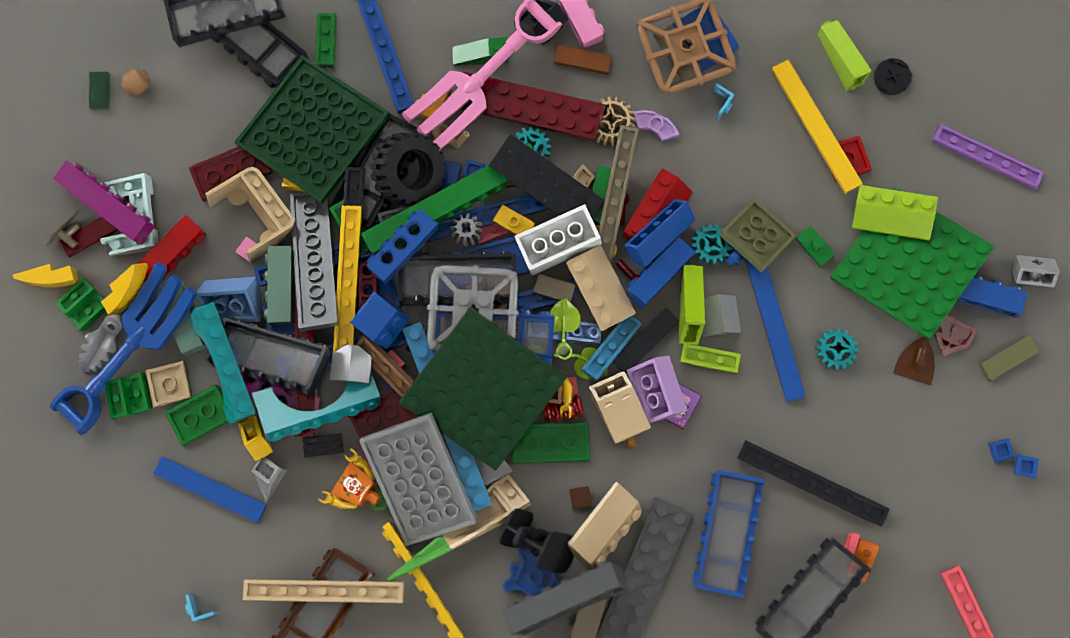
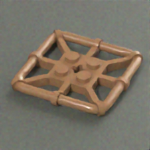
(681, 56)

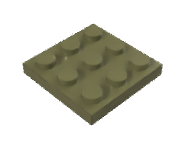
(757, 235)

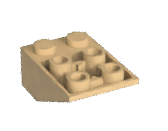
(619, 407)

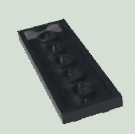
(542, 179)

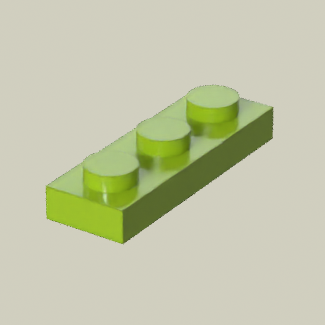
(710, 358)

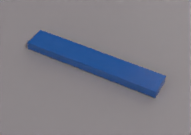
(210, 489)

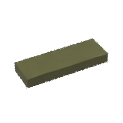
(1009, 358)

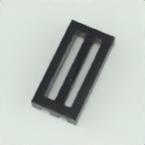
(306, 447)

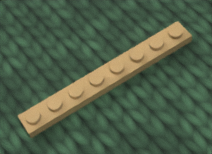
(323, 591)

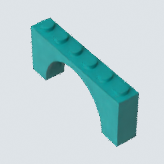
(236, 398)
(282, 420)

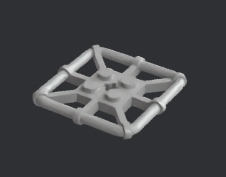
(465, 298)

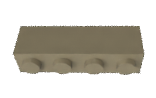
(587, 621)

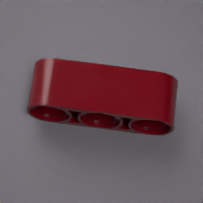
(364, 282)

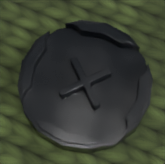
(892, 76)

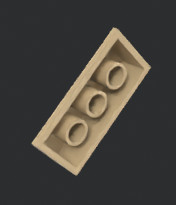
(601, 287)
(605, 527)

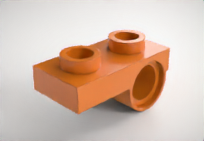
(866, 552)

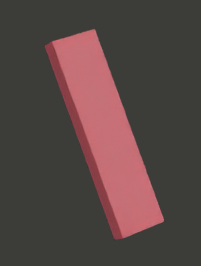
(966, 603)

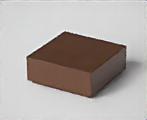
(580, 497)

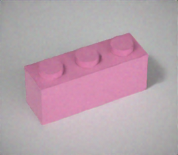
(582, 22)

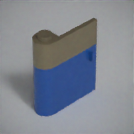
(686, 73)

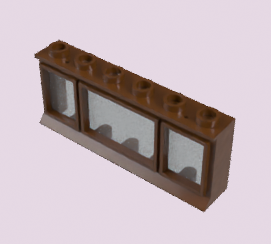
(324, 618)

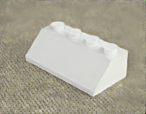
(558, 240)

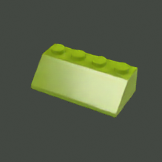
(895, 212)

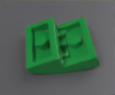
(82, 304)
(128, 396)

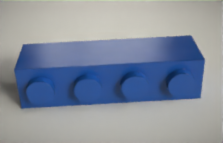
(660, 232)
(658, 275)
(994, 297)

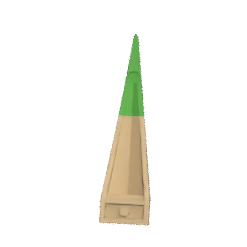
(504, 496)

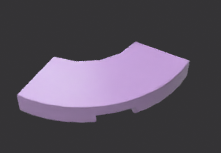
(657, 124)

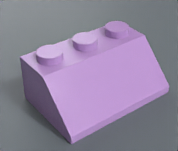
(657, 389)

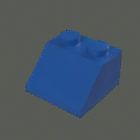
(380, 320)

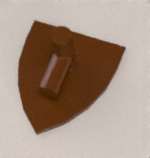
(917, 362)

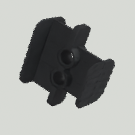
(553, 547)

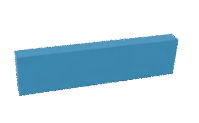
(611, 348)

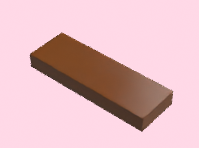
(582, 59)

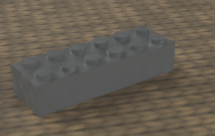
(565, 599)

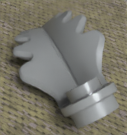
(100, 344)

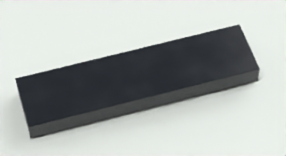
(646, 340)

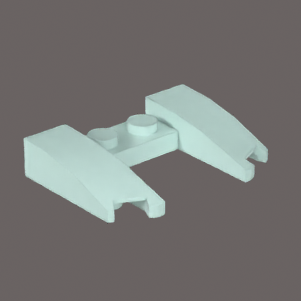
(138, 190)

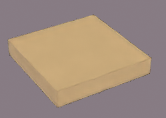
(169, 384)

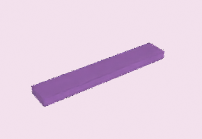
(988, 156)

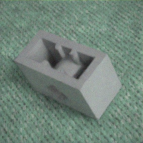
(1035, 271)

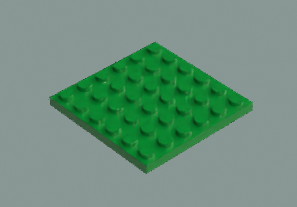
(912, 276)

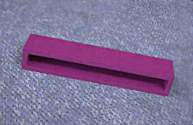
(104, 202)

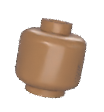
(135, 82)

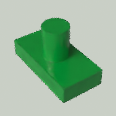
(815, 246)

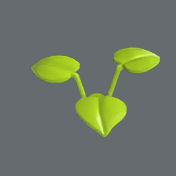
(568, 319)

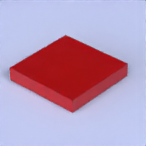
(856, 155)

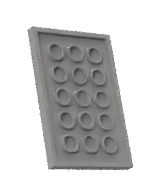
(418, 479)

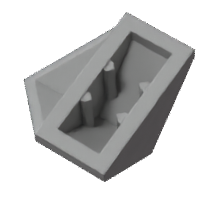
(268, 476)

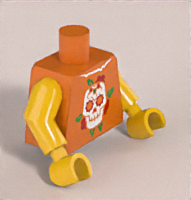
(354, 486)

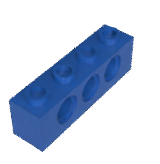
(384, 271)

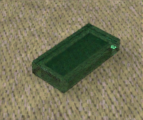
(99, 90)

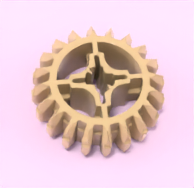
(617, 120)

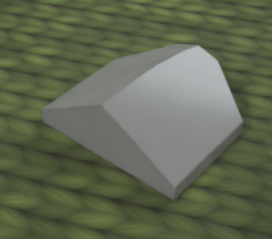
(351, 364)

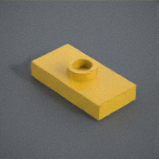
(512, 221)

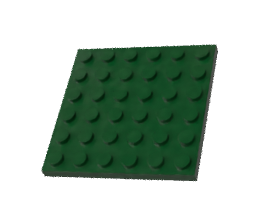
(312, 128)
(483, 388)

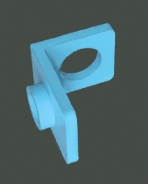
(727, 96)
(192, 610)

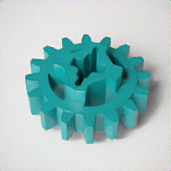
(537, 143)
(715, 249)
(838, 338)

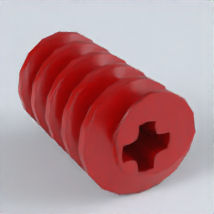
(553, 410)

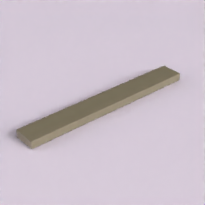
(617, 188)

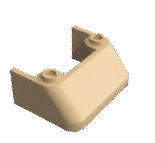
(253, 187)

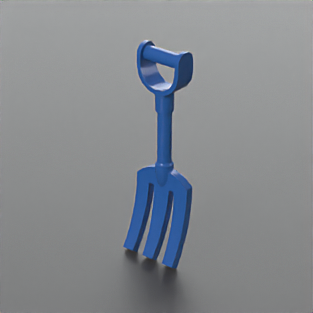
(139, 334)

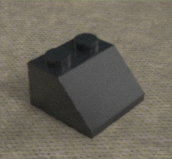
(533, 27)

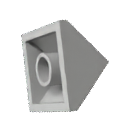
(721, 316)

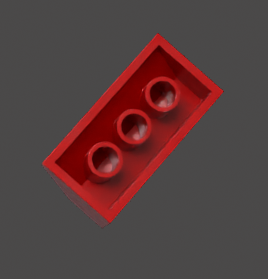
(660, 194)

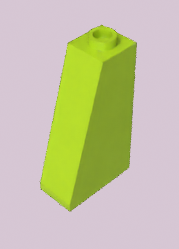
(844, 55)
(691, 305)

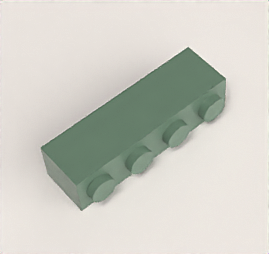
(280, 285)
(184, 335)

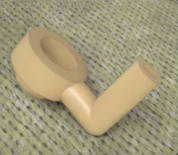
(456, 143)

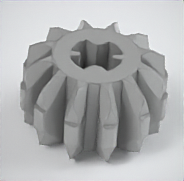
(466, 222)

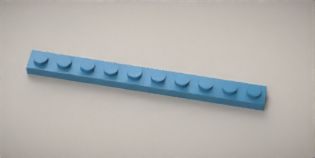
(462, 458)

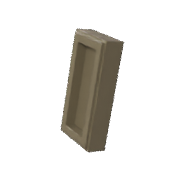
(554, 288)

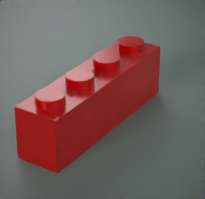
(174, 246)

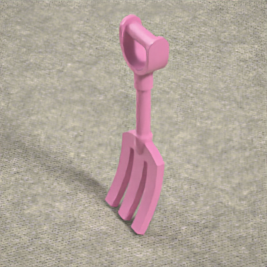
(470, 87)

